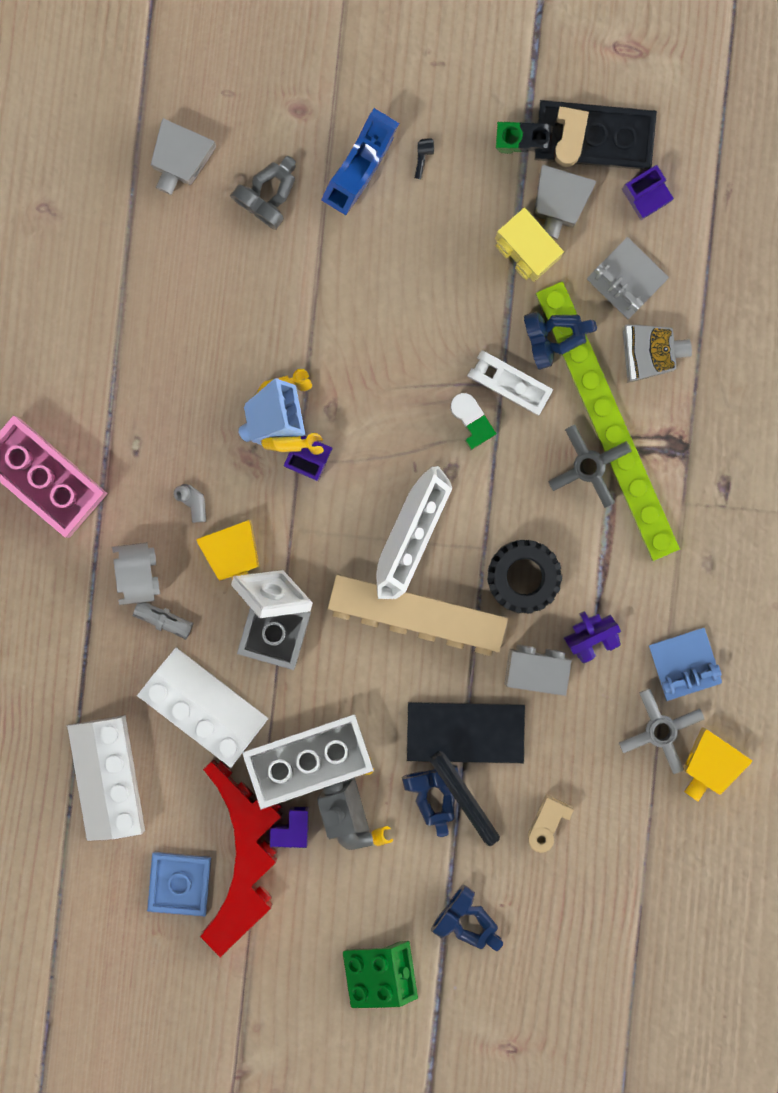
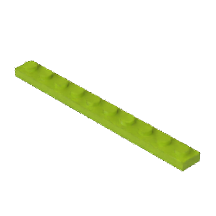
(611, 429)

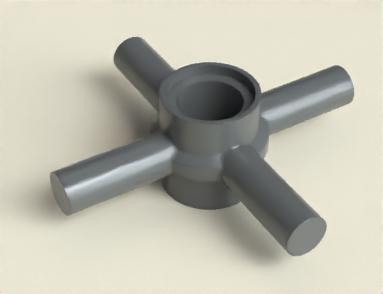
(601, 461)

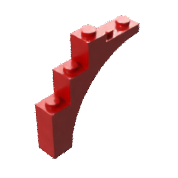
(244, 901)

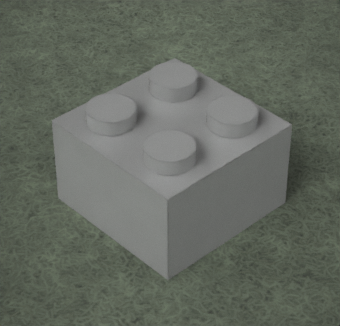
(274, 638)
(538, 671)

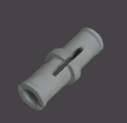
(163, 619)

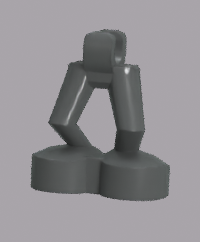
(251, 200)

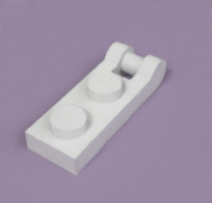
(511, 383)

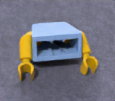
(276, 416)

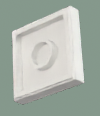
(271, 594)

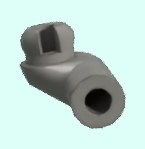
(193, 499)

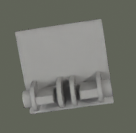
(627, 278)

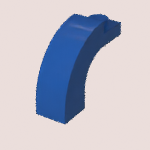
(361, 162)

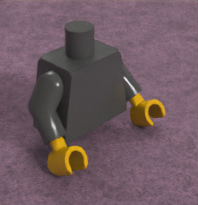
(345, 817)

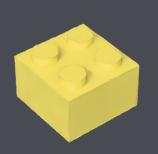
(528, 245)

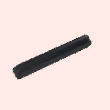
(464, 798)

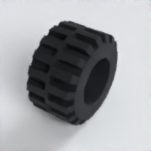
(543, 594)

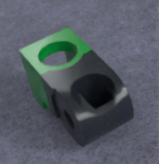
(523, 137)

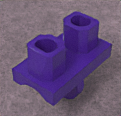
(591, 632)

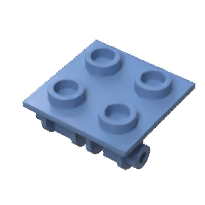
(685, 664)

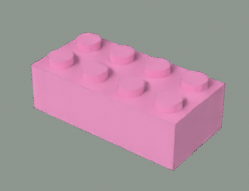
(46, 478)

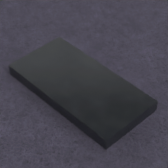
(611, 137)
(466, 732)

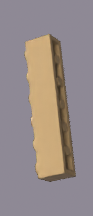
(420, 614)

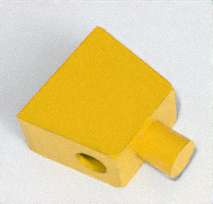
(231, 550)
(712, 765)

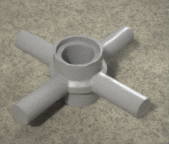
(667, 742)

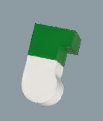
(468, 411)

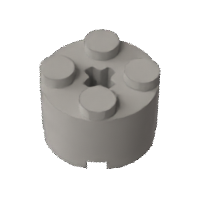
(134, 573)

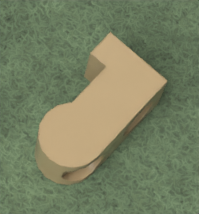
(570, 146)
(545, 823)

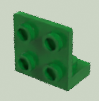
(380, 976)

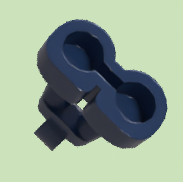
(538, 331)
(421, 783)
(459, 906)

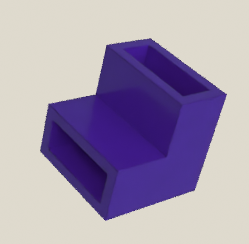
(648, 192)
(308, 463)
(292, 834)

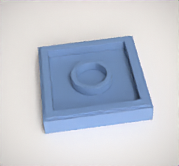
(179, 884)

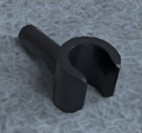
(424, 147)

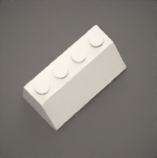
(203, 707)
(307, 761)
(106, 779)

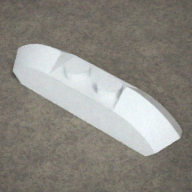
(411, 533)

